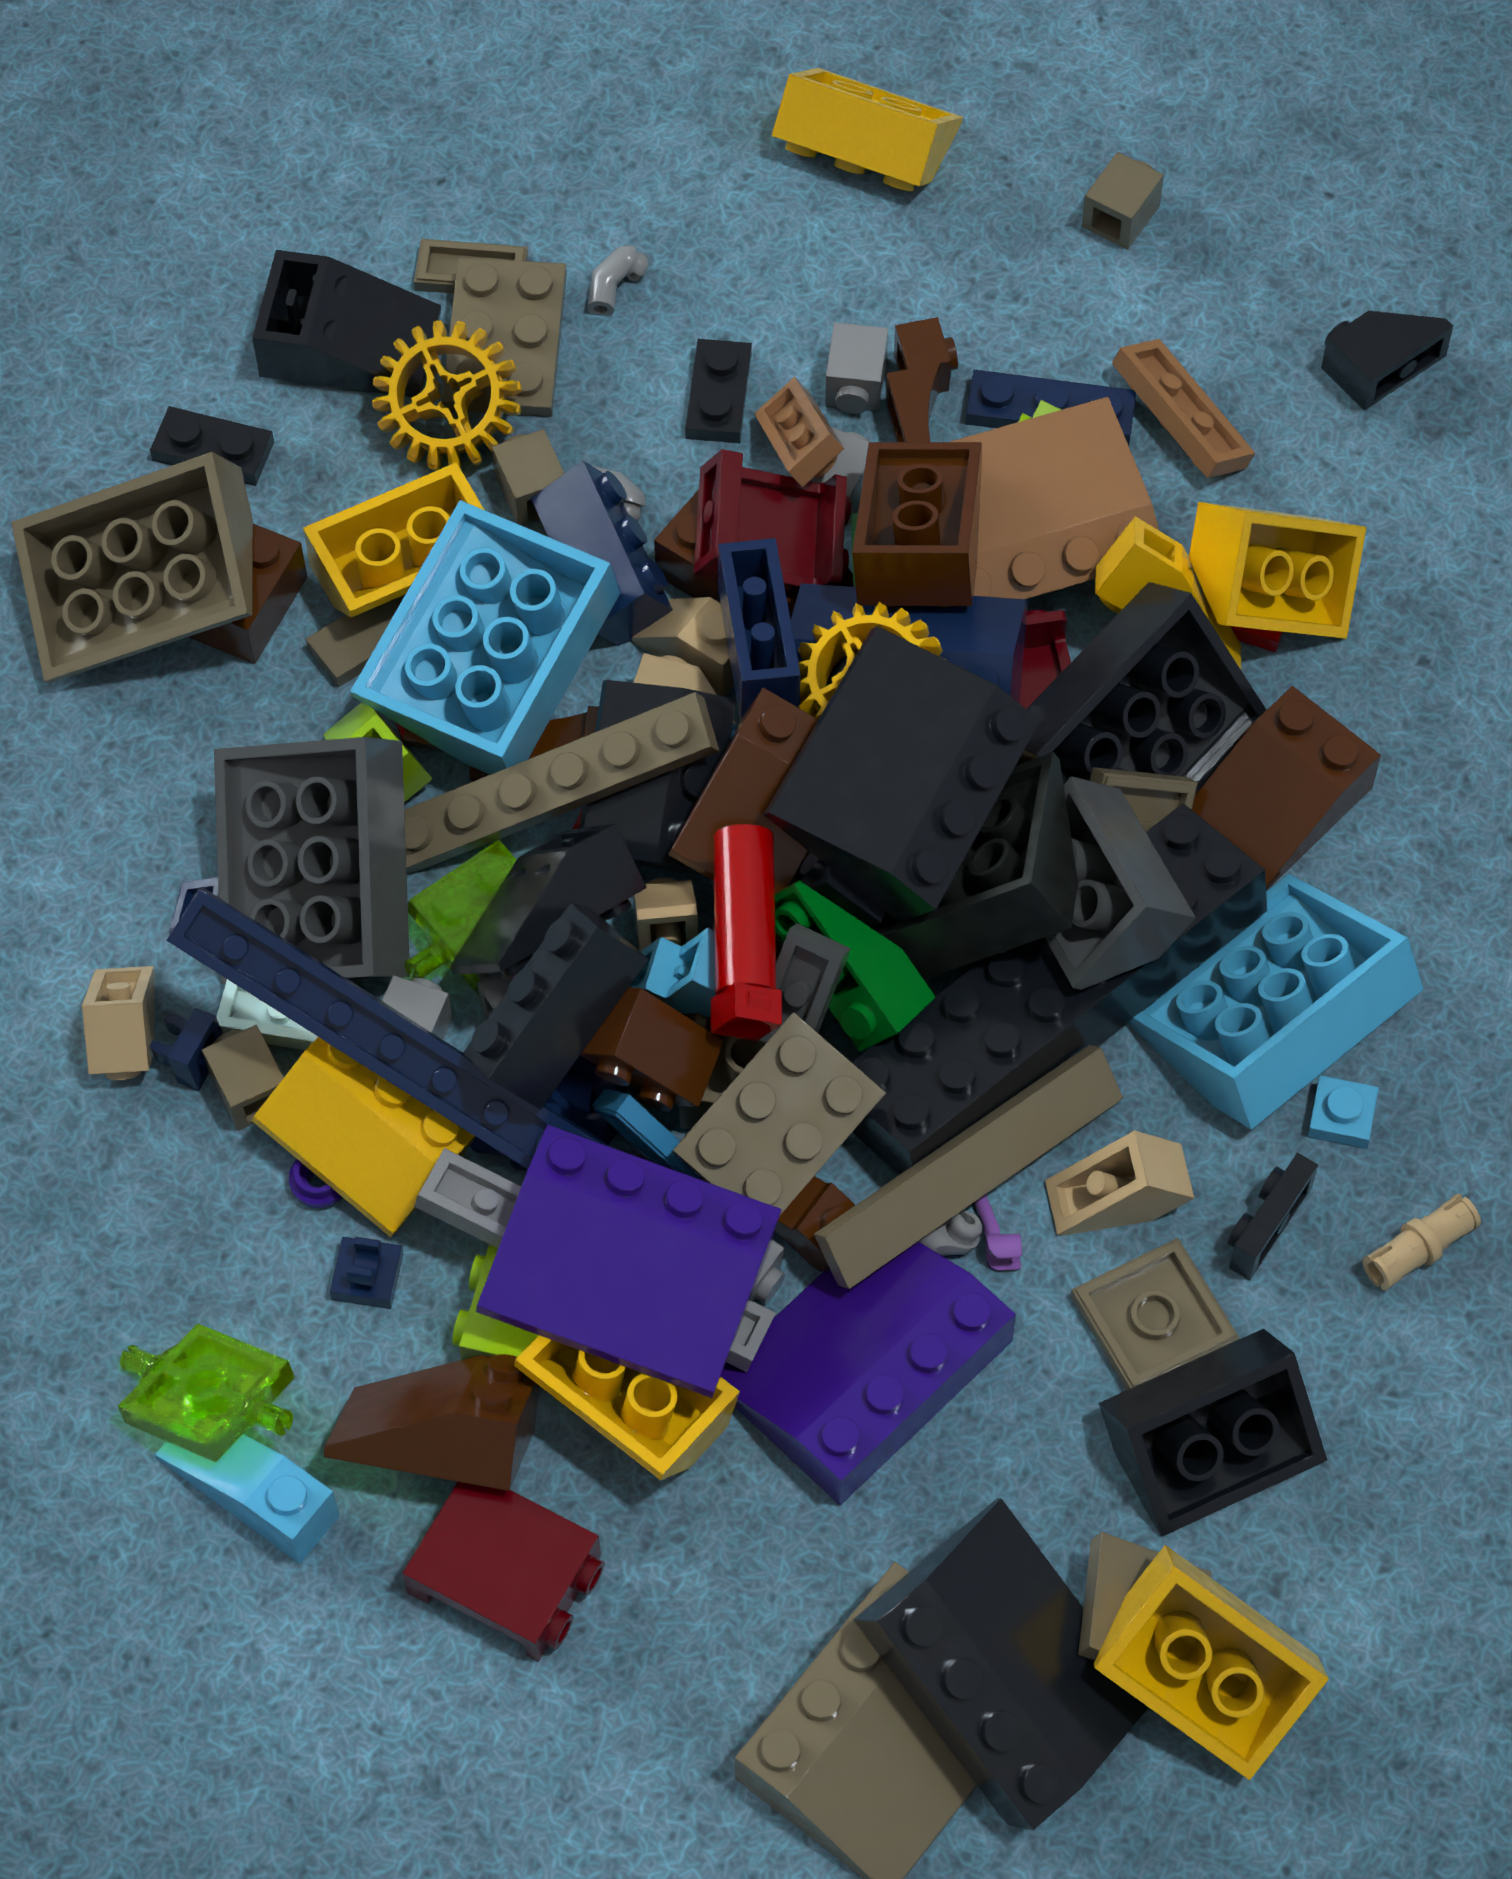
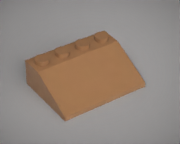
(1054, 500)

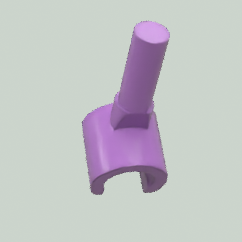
(1002, 1250)

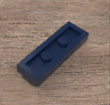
(1002, 398)

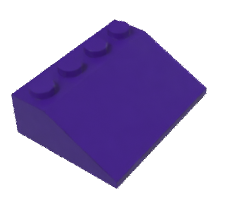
(629, 1261)
(869, 1365)

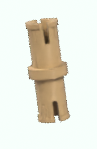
(1421, 1241)

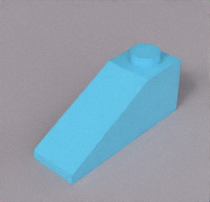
(262, 1492)

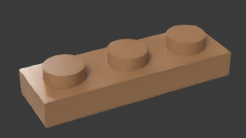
(1183, 408)
(799, 432)

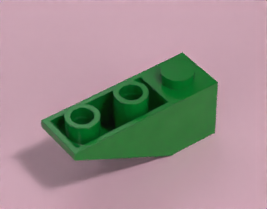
(878, 983)

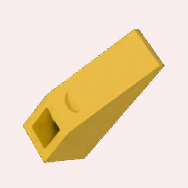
(1147, 556)

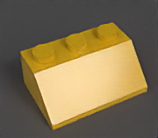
(864, 127)
(381, 544)
(1277, 569)
(358, 1133)
(640, 1414)
(1209, 1663)

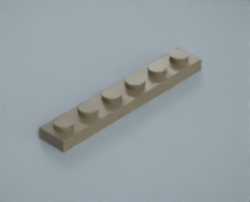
(558, 781)

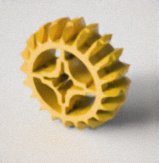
(423, 405)
(845, 640)

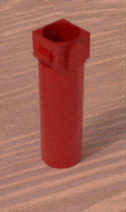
(745, 934)

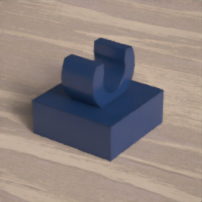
(186, 1053)
(366, 1272)

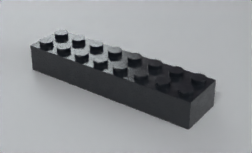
(1022, 1017)

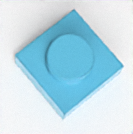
(1343, 1112)

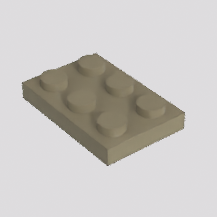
(521, 310)
(780, 1117)

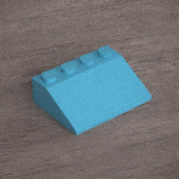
(488, 639)
(1281, 1001)

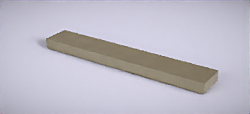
(968, 1166)

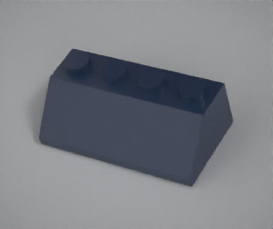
(977, 637)

